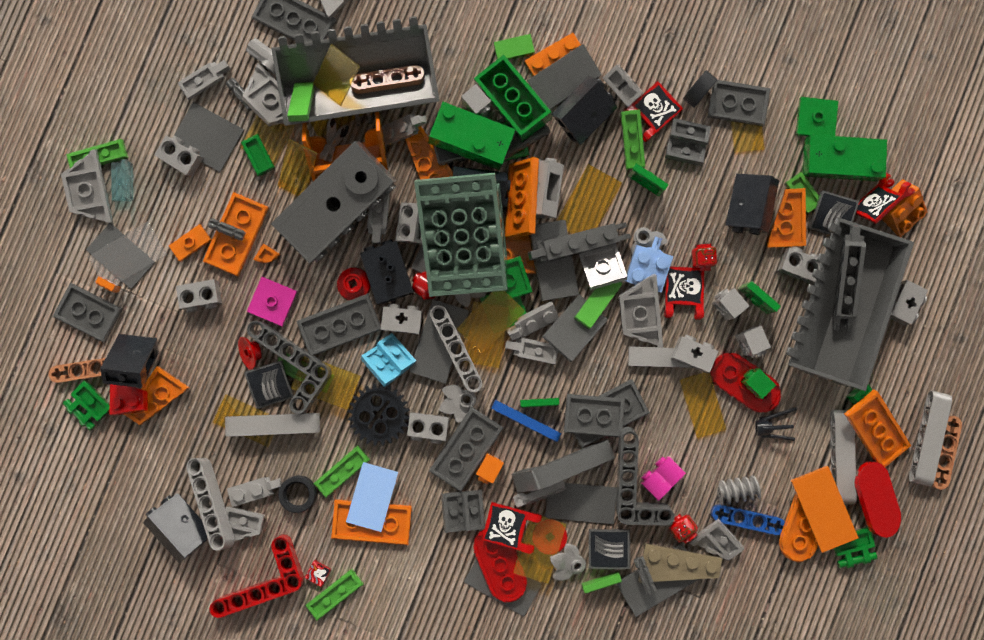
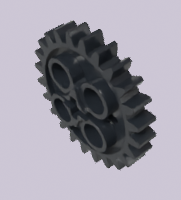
(364, 403)

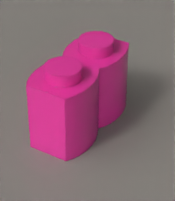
(662, 478)

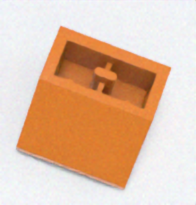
(906, 212)

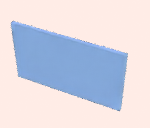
(372, 497)

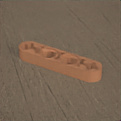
(387, 76)
(85, 365)
(949, 453)

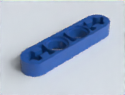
(526, 420)
(748, 519)

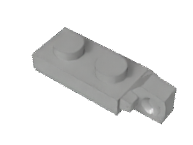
(203, 78)
(402, 128)
(378, 219)
(533, 321)
(533, 350)
(252, 490)
(524, 499)

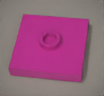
(272, 301)

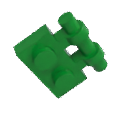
(91, 400)
(862, 544)

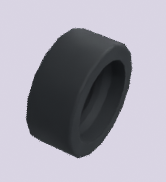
(700, 89)
(283, 491)

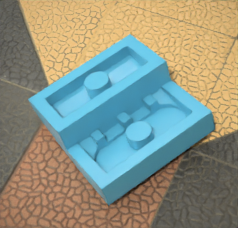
(388, 360)

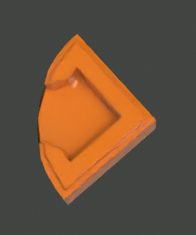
(266, 254)

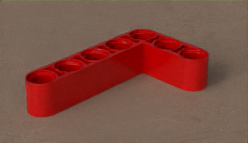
(265, 587)

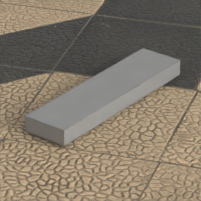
(654, 357)

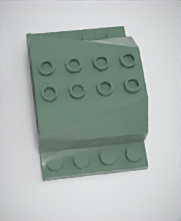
(462, 234)

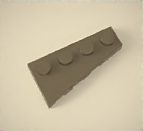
(678, 564)

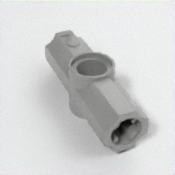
(261, 53)

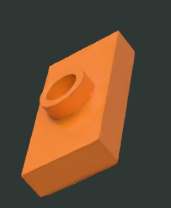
(190, 242)

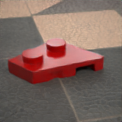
(127, 400)

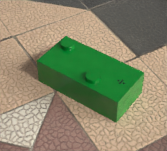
(513, 98)
(471, 136)
(845, 158)

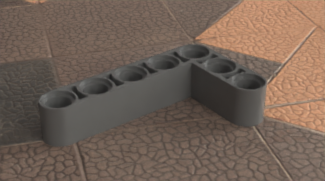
(295, 359)
(563, 468)
(630, 484)

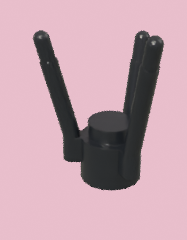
(764, 428)

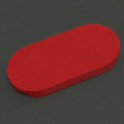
(728, 375)
(878, 499)
(498, 567)

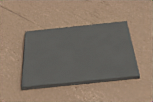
(209, 134)

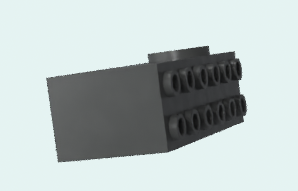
(313, 222)

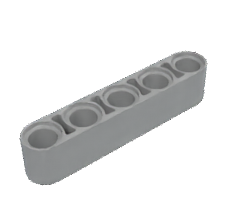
(455, 339)
(272, 424)
(930, 438)
(843, 455)
(203, 497)

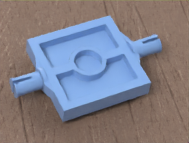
(649, 261)

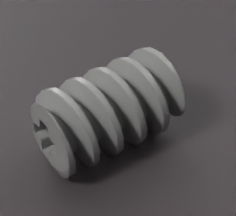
(739, 488)

